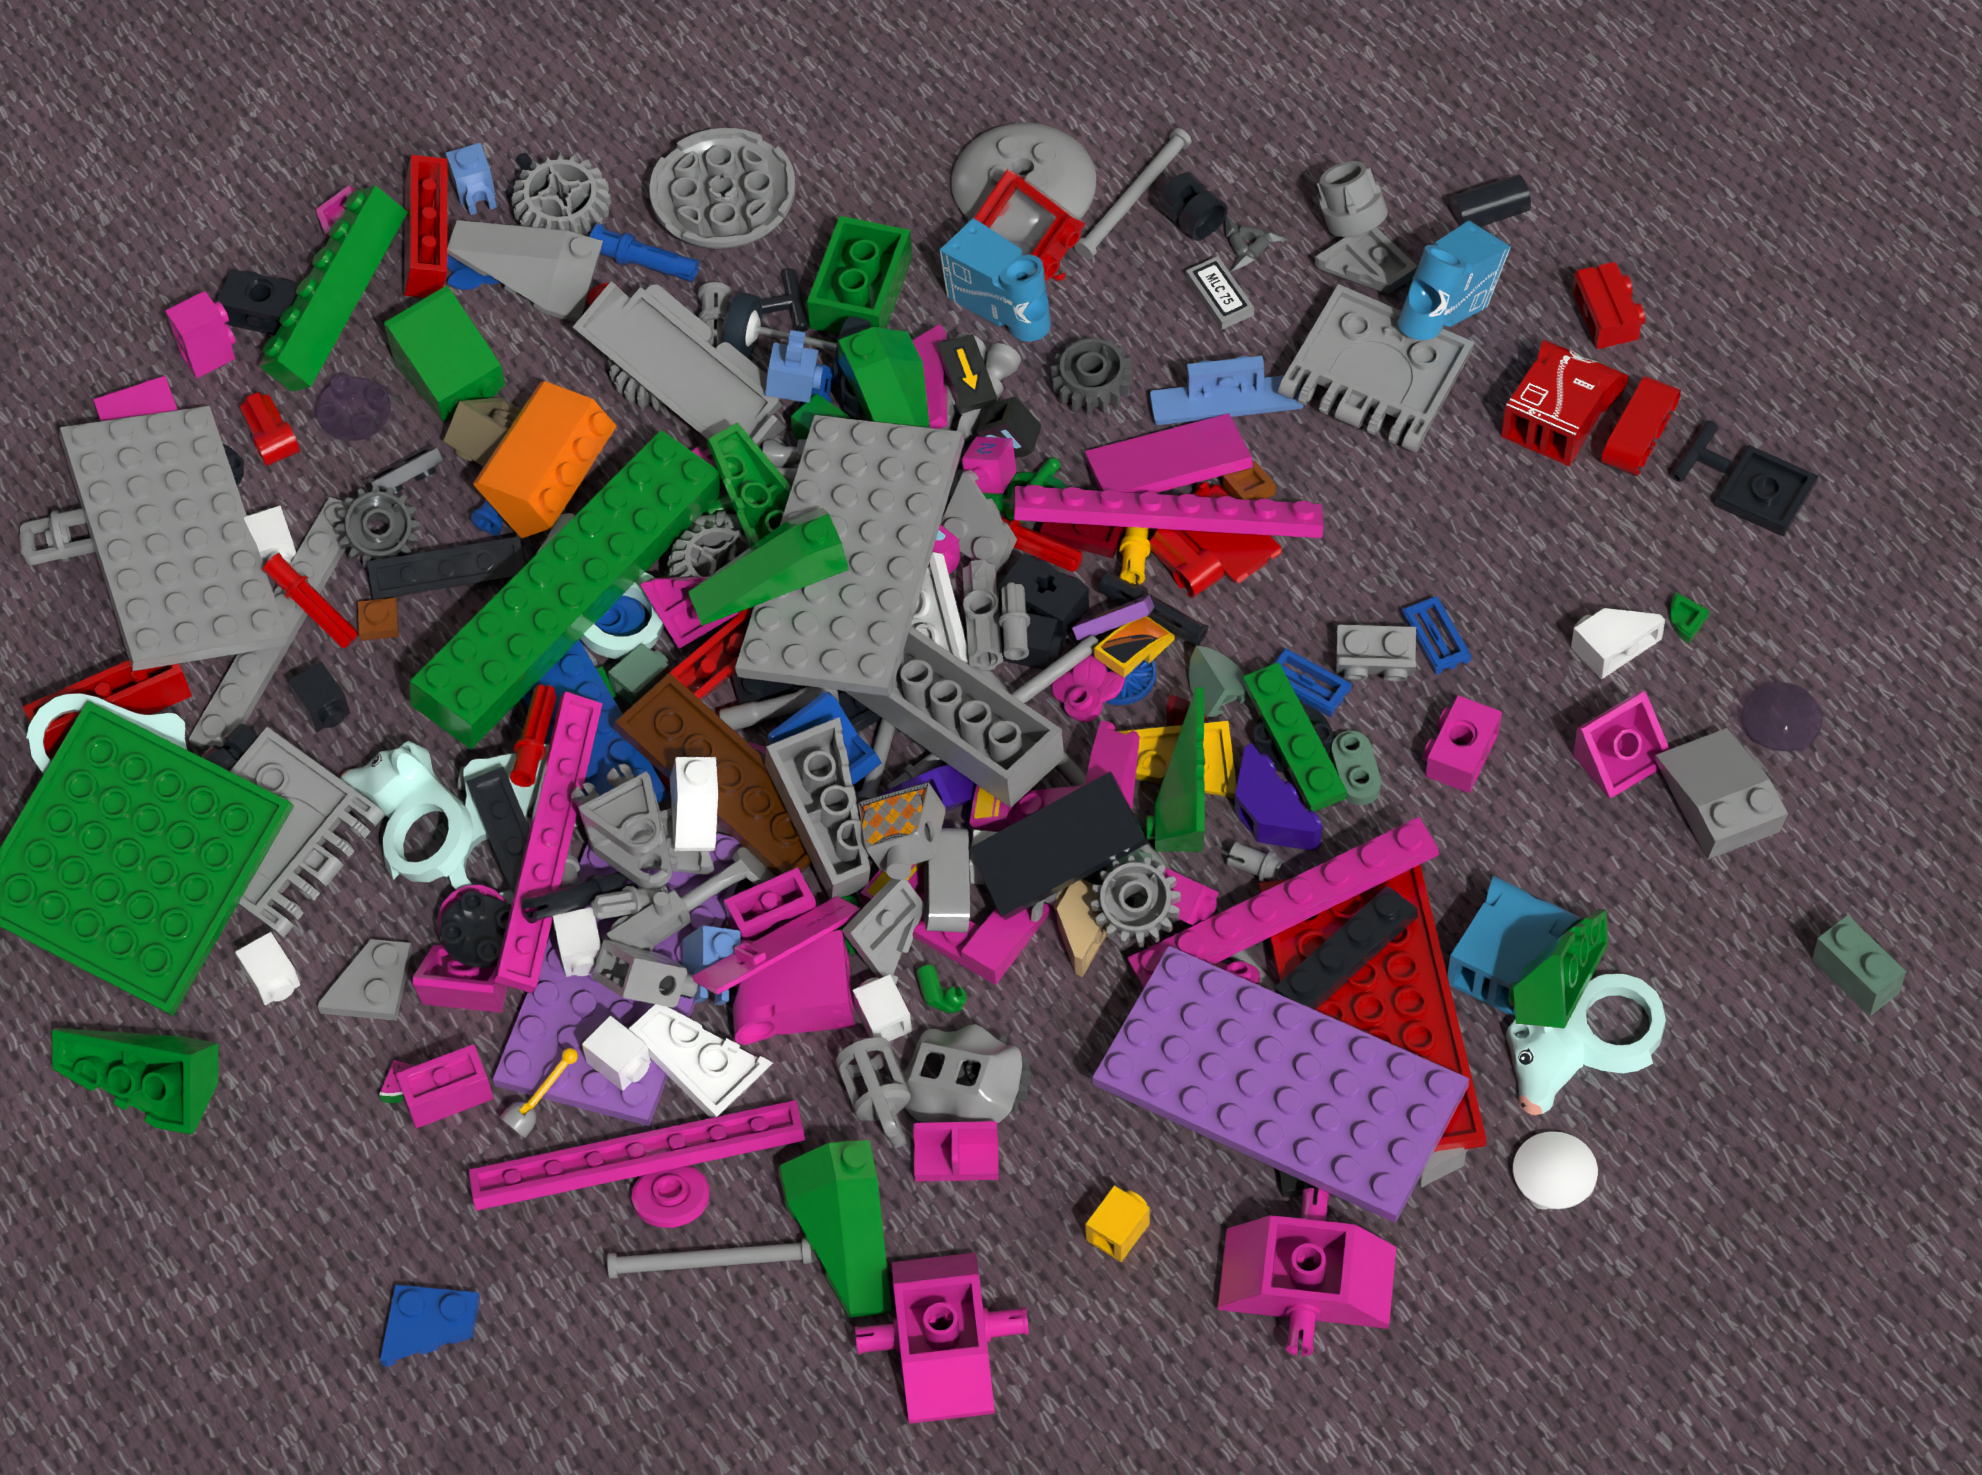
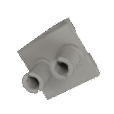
(626, 826)

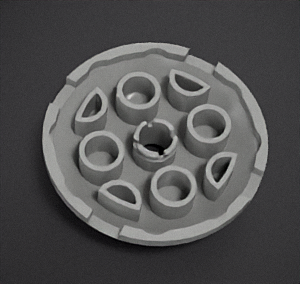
(1047, 154)
(715, 163)

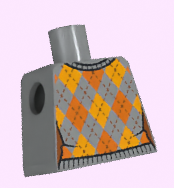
(902, 828)

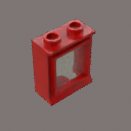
(1030, 220)

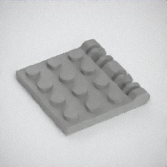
(1375, 365)
(319, 807)

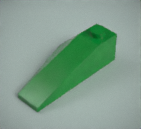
(751, 481)
(780, 563)
(1181, 799)
(1559, 974)
(154, 1073)
(839, 1209)

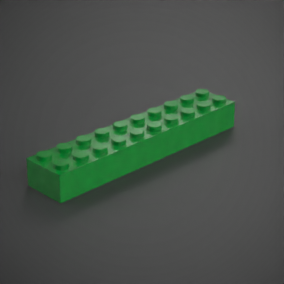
(564, 590)

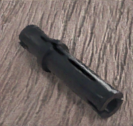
(1190, 631)
(572, 897)

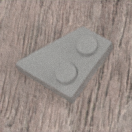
(1368, 260)
(978, 524)
(886, 927)
(371, 983)

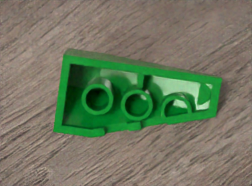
(885, 376)

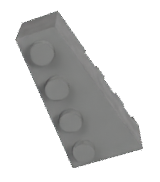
(821, 801)

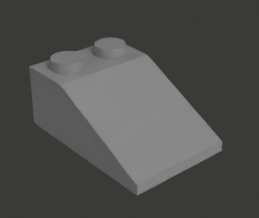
(1722, 792)

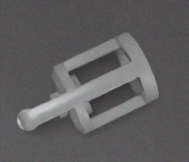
(57, 537)
(882, 1100)

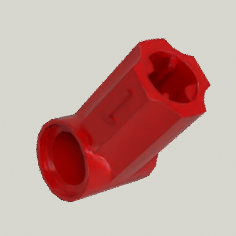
(271, 435)
(1190, 566)

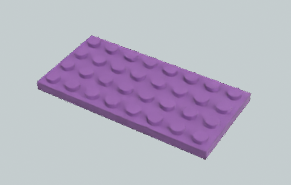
(570, 1008)
(1281, 1083)

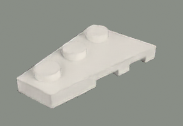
(937, 610)
(700, 1063)

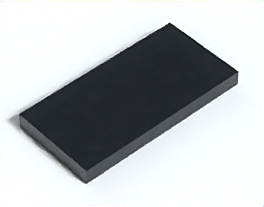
(1058, 845)

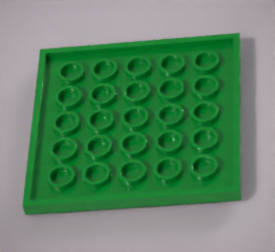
(133, 857)

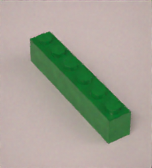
(332, 288)

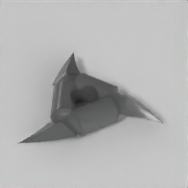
(1246, 253)

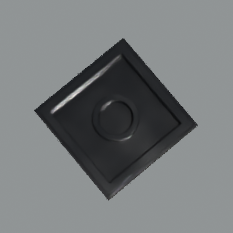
(1766, 490)

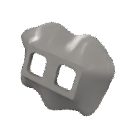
(947, 1101)

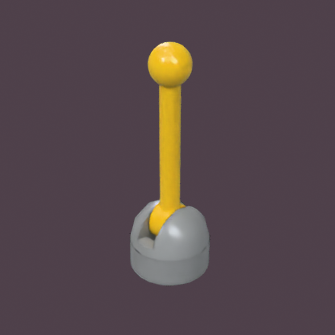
(522, 1115)

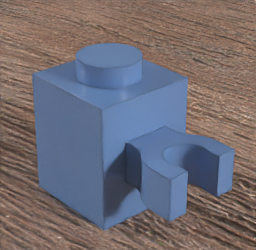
(471, 176)
(793, 370)
(706, 948)

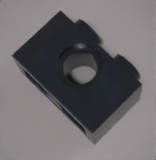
(256, 300)

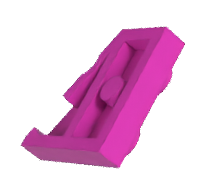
(676, 609)

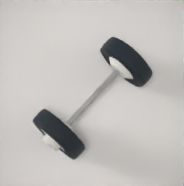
(743, 327)

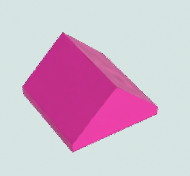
(1621, 744)
(452, 984)

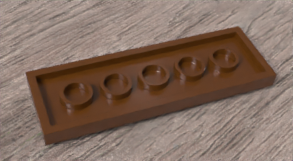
(678, 724)

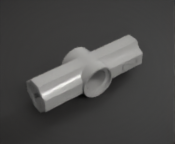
(982, 615)

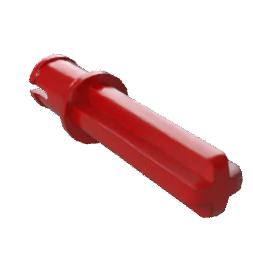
(1045, 547)
(310, 600)
(531, 747)

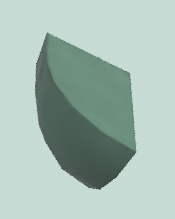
(1218, 676)

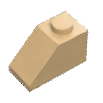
(1078, 924)

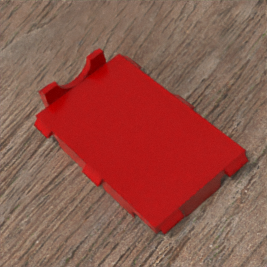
(1237, 552)

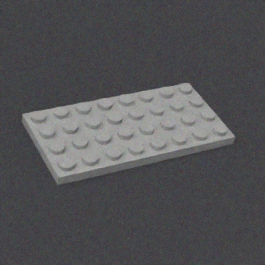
(887, 504)
(172, 538)

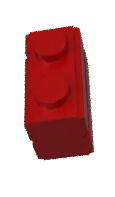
(1607, 305)

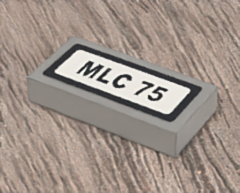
(1220, 292)

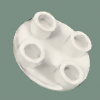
(1555, 1170)

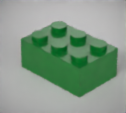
(859, 275)

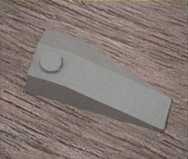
(538, 263)

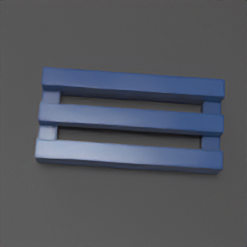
(1448, 661)
(1334, 699)

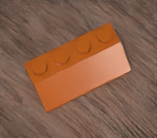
(544, 457)

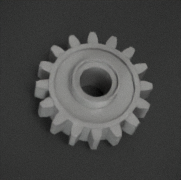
(1142, 921)

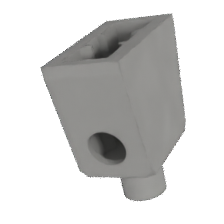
(642, 975)

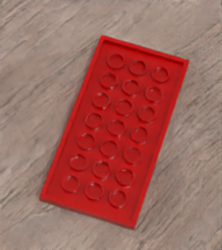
(1397, 994)

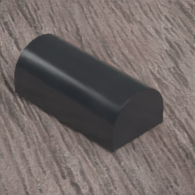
(1491, 202)

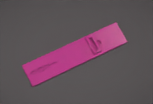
(776, 945)

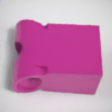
(797, 993)

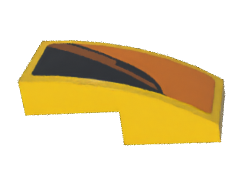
(1133, 644)

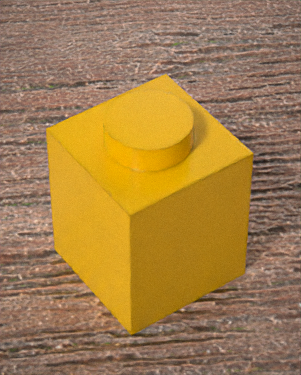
(1118, 1223)

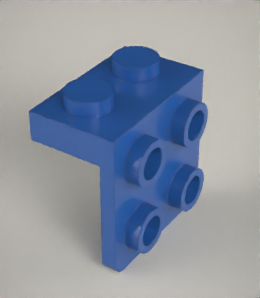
(821, 710)

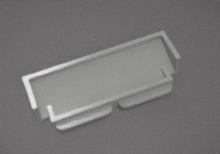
(672, 358)

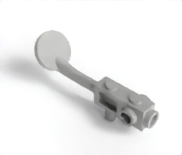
(671, 913)

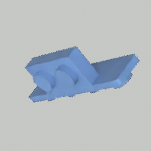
(1219, 389)

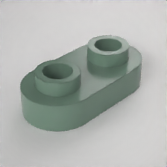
(1355, 765)

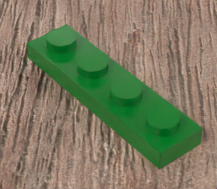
(1294, 737)

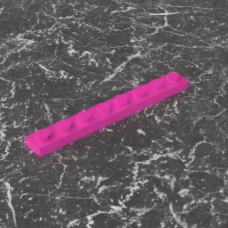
(1168, 511)
(548, 839)
(1296, 898)
(636, 1155)

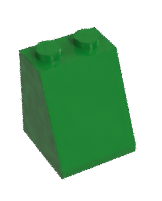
(443, 354)

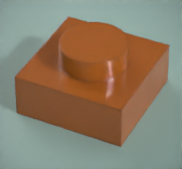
(1249, 484)
(378, 619)

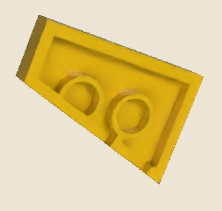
(1157, 747)

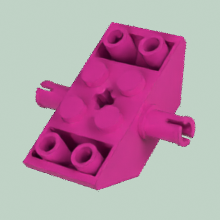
(1347, 1280)
(948, 1368)

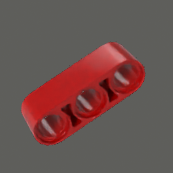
(1640, 425)

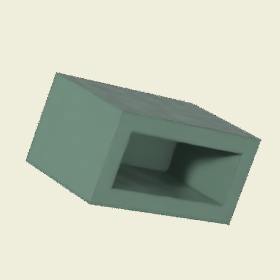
(1858, 965)

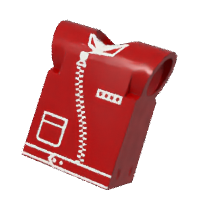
(1560, 402)

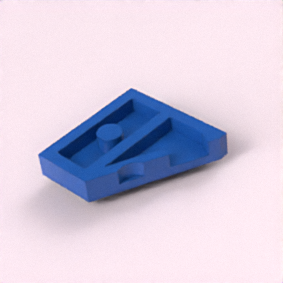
(427, 1319)

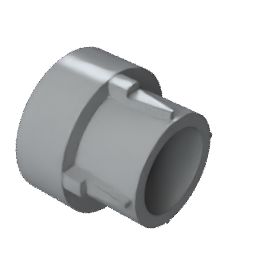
(1351, 199)

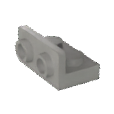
(1376, 651)

